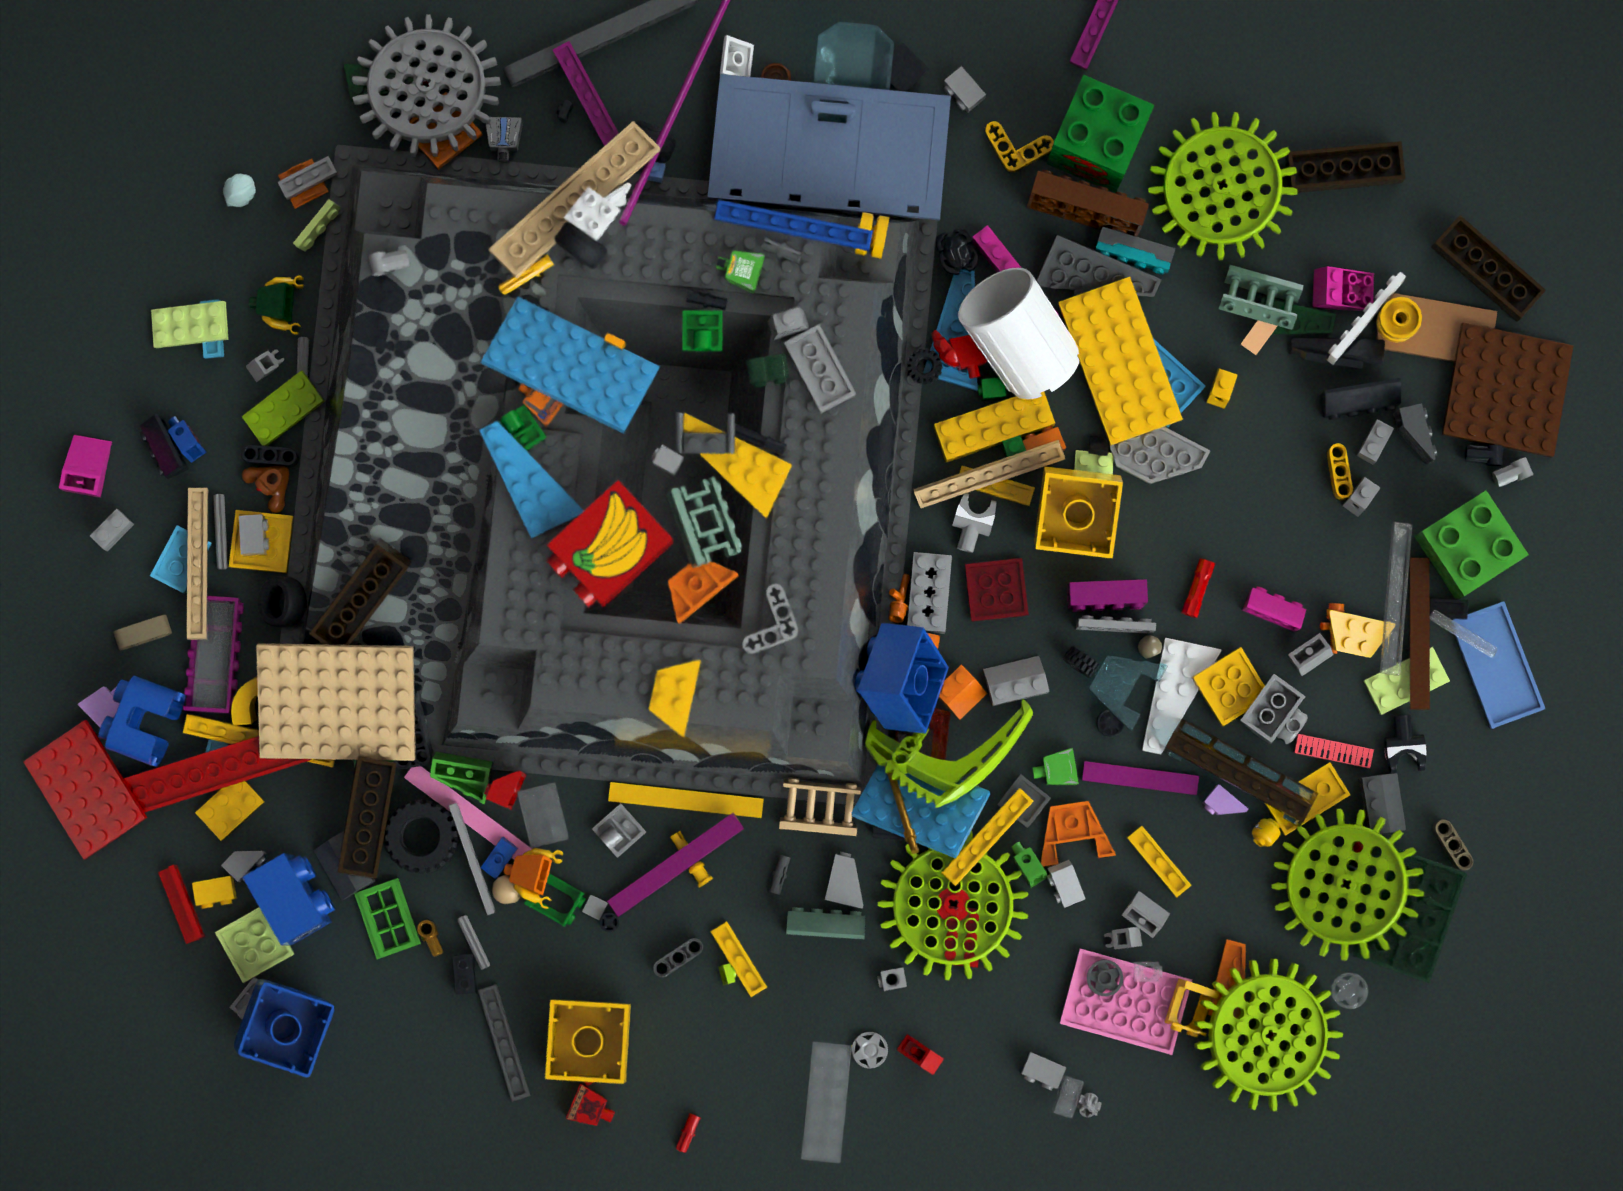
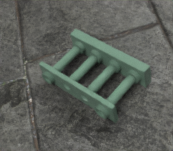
(1263, 284)

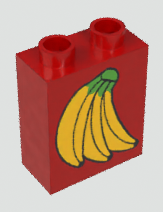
(608, 545)

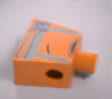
(540, 405)

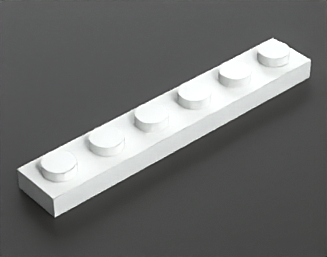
(1360, 323)

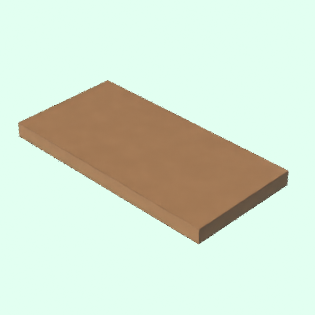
(1439, 328)

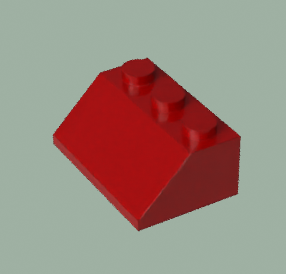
(505, 789)

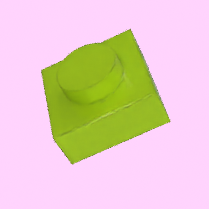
(727, 974)

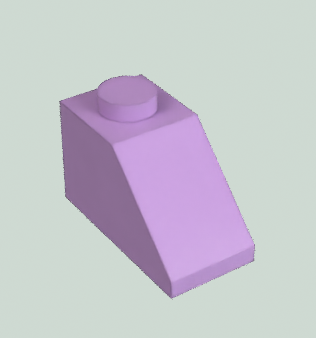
(1222, 802)

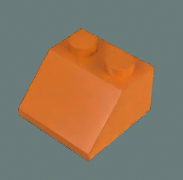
(961, 692)

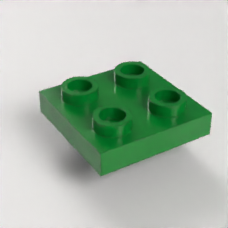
(702, 330)
(522, 427)

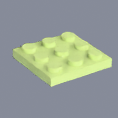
(252, 945)

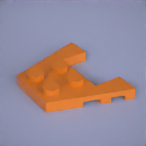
(1071, 824)

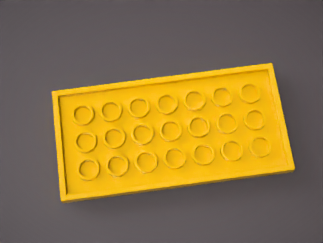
(1120, 361)

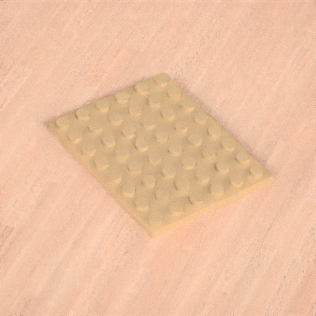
(336, 701)

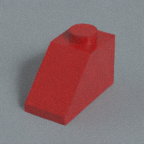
(920, 1054)

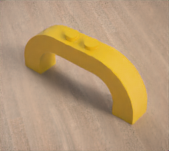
(243, 704)

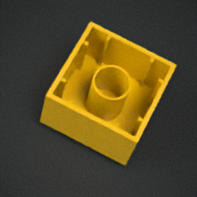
(1078, 512)
(588, 1041)

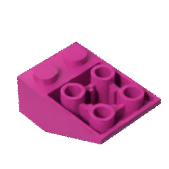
(1342, 289)
(85, 466)

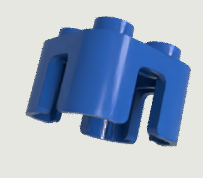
(124, 731)

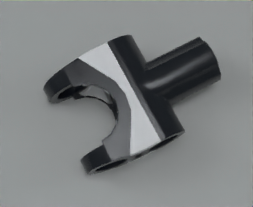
(1404, 743)

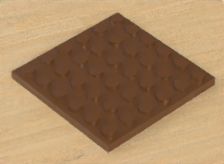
(1507, 389)

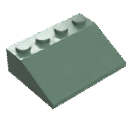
(825, 924)

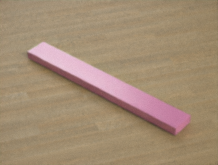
(471, 815)

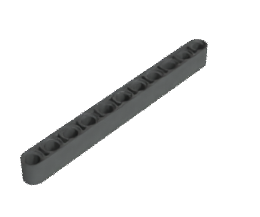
(596, 38)

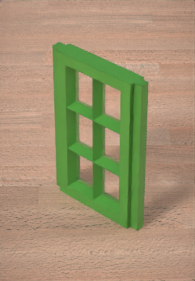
(368, 918)

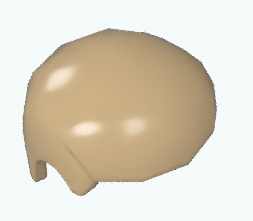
(504, 890)

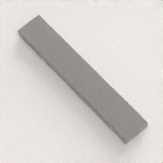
(472, 859)

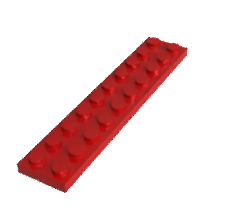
(203, 774)

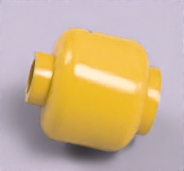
(1266, 832)

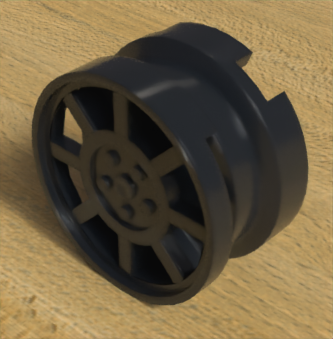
(1109, 724)

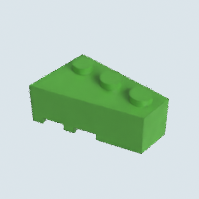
(462, 773)

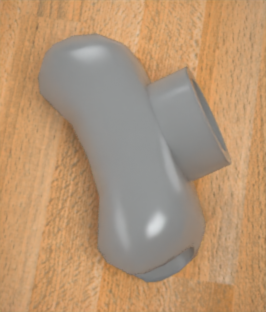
(1293, 726)

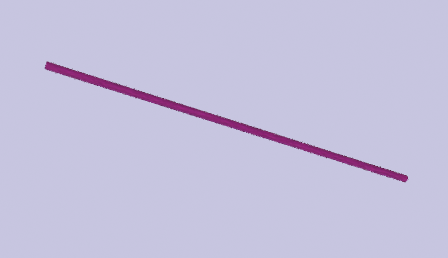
(674, 110)

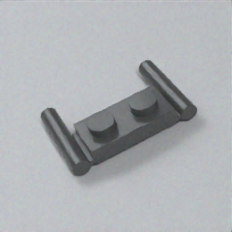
(705, 442)

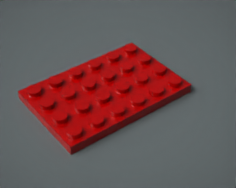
(85, 789)

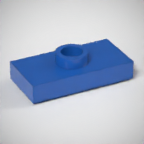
(499, 857)

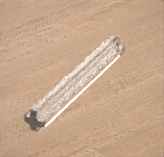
(1463, 633)

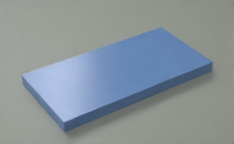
(1501, 681)

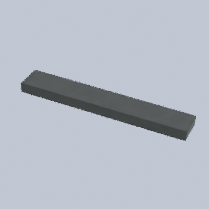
(504, 1042)

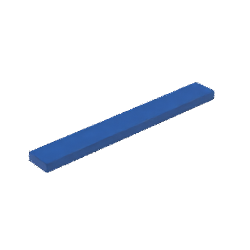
(793, 225)

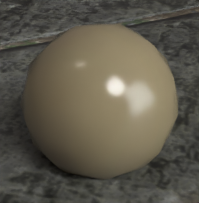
(1149, 646)

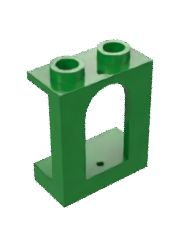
(575, 894)

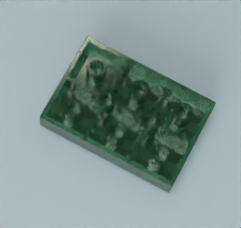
(1419, 949)

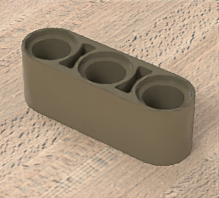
(142, 632)
(1461, 849)

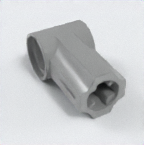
(382, 262)
(1515, 471)

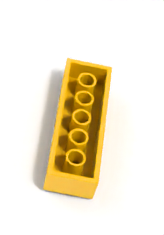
(992, 425)

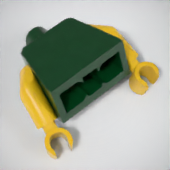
(275, 302)

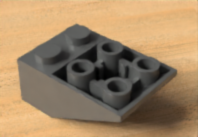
(1414, 430)

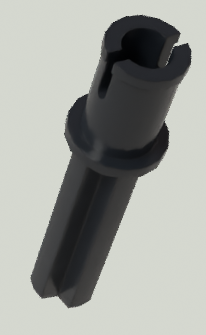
(760, 440)

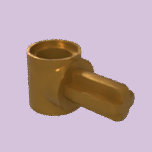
(431, 939)

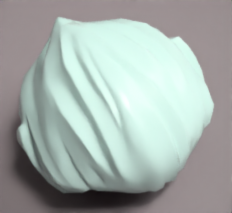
(239, 190)

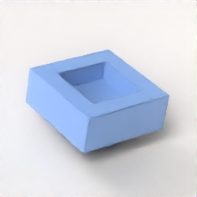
(657, 172)

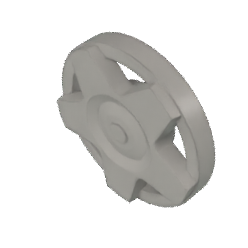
(869, 1050)

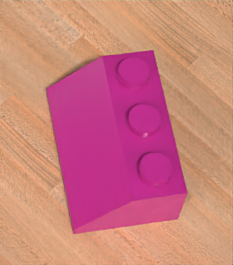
(1274, 609)

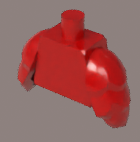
(959, 353)

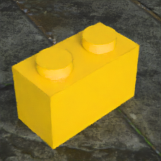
(214, 891)

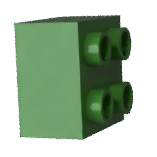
(1471, 545)

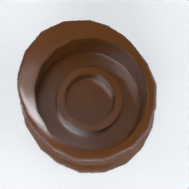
(776, 71)

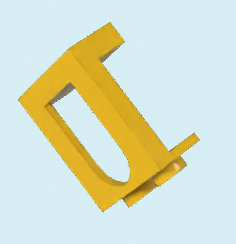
(1200, 1013)

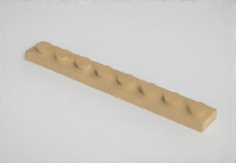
(989, 474)
(197, 563)

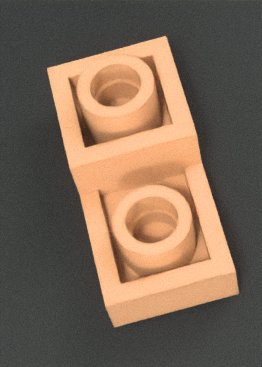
(1258, 336)

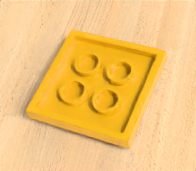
(279, 544)
(1229, 686)

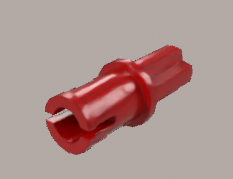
(687, 1133)

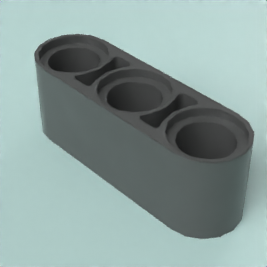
(668, 959)

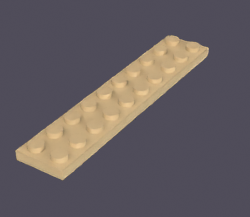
(602, 174)

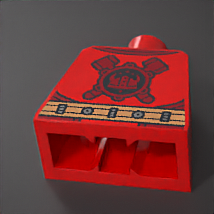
(589, 1107)

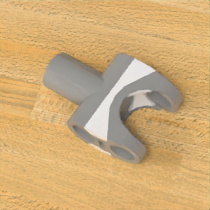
(972, 523)

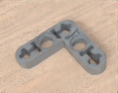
(778, 629)

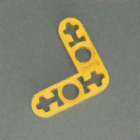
(1017, 154)

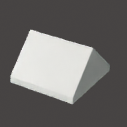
(736, 57)

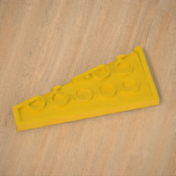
(749, 470)

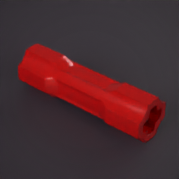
(1194, 600)

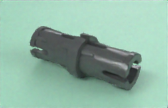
(781, 250)
(779, 874)

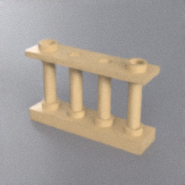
(827, 825)

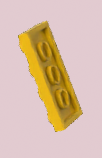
(1330, 792)

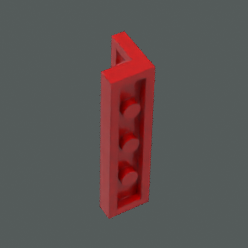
(181, 904)

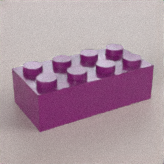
(1107, 594)

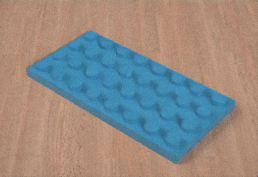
(570, 365)

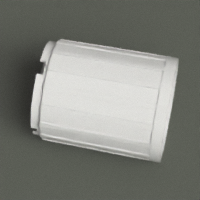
(1019, 333)

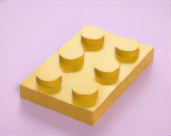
(229, 808)

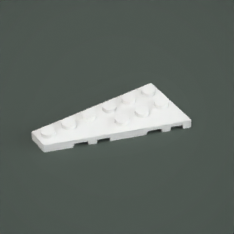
(1175, 690)

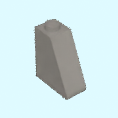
(844, 882)

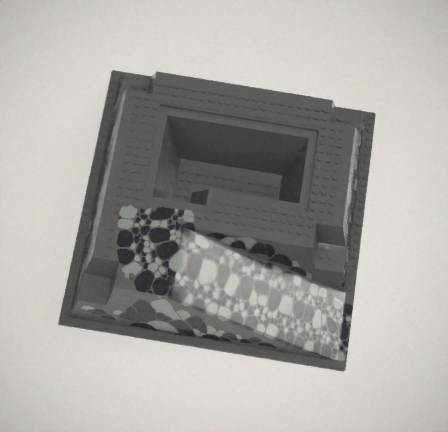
(501, 641)

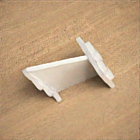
(594, 213)

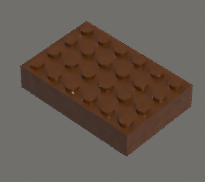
(1086, 204)

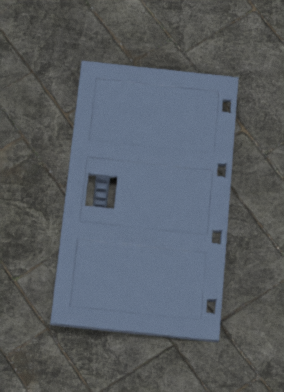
(882, 156)

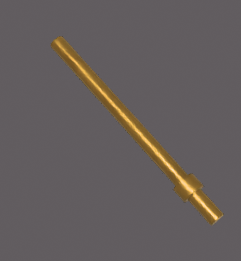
(909, 833)

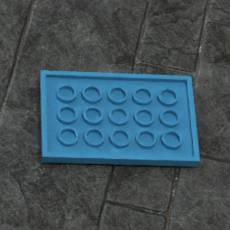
(936, 828)

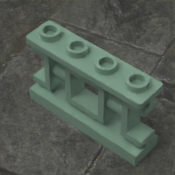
(689, 527)

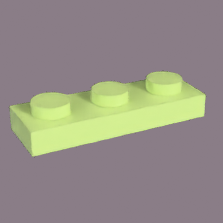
(317, 225)

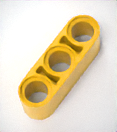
(1343, 463)

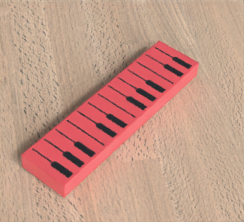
(1333, 751)

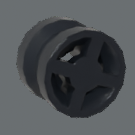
(610, 920)

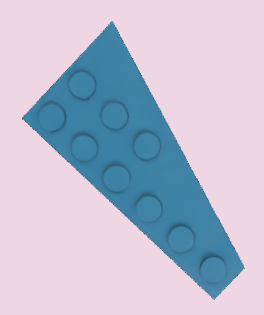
(951, 327)

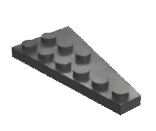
(1082, 268)

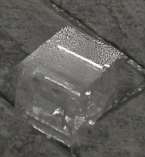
(1140, 977)

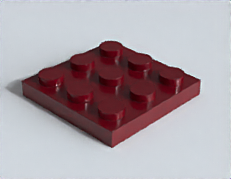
(996, 589)

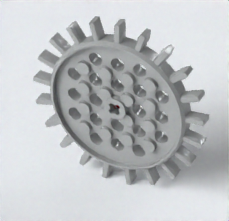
(405, 46)

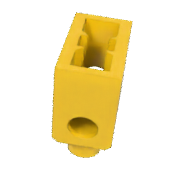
(1221, 388)

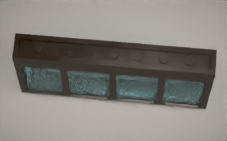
(1241, 771)

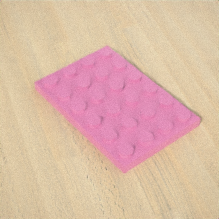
(1131, 1014)

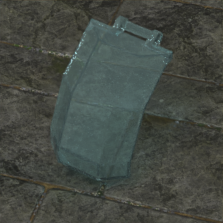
(853, 57)

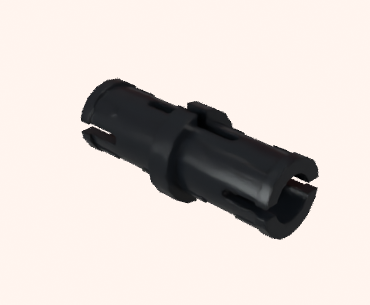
(707, 300)

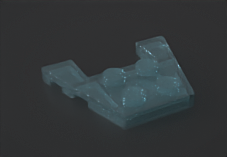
(1116, 682)

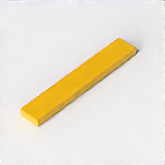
(987, 837)

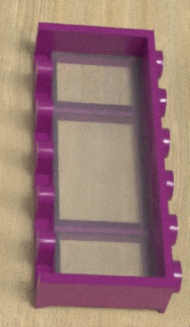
(214, 659)

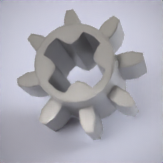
(1088, 1105)

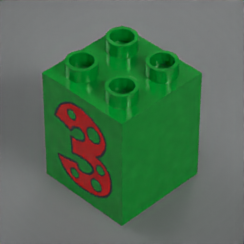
(1099, 133)

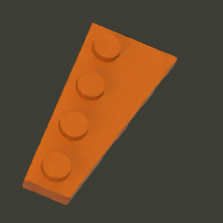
(1232, 957)

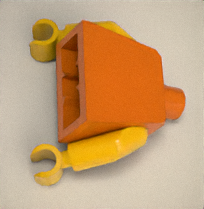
(531, 873)

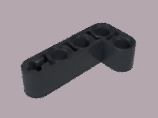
(420, 744)

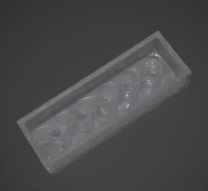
(826, 1102)

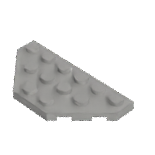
(1158, 455)

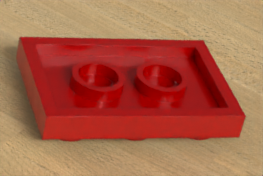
(968, 944)

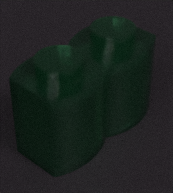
(768, 369)

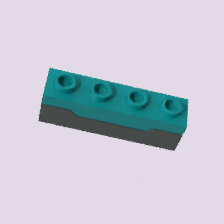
(1135, 250)

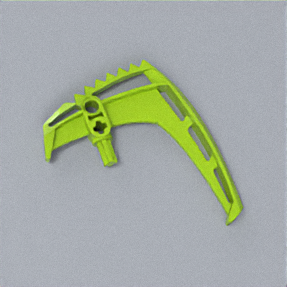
(939, 772)

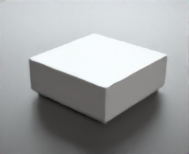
(595, 907)

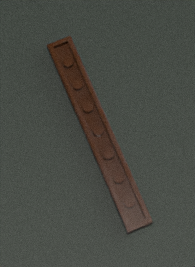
(1419, 633)

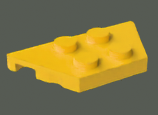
(1355, 633)
(674, 694)

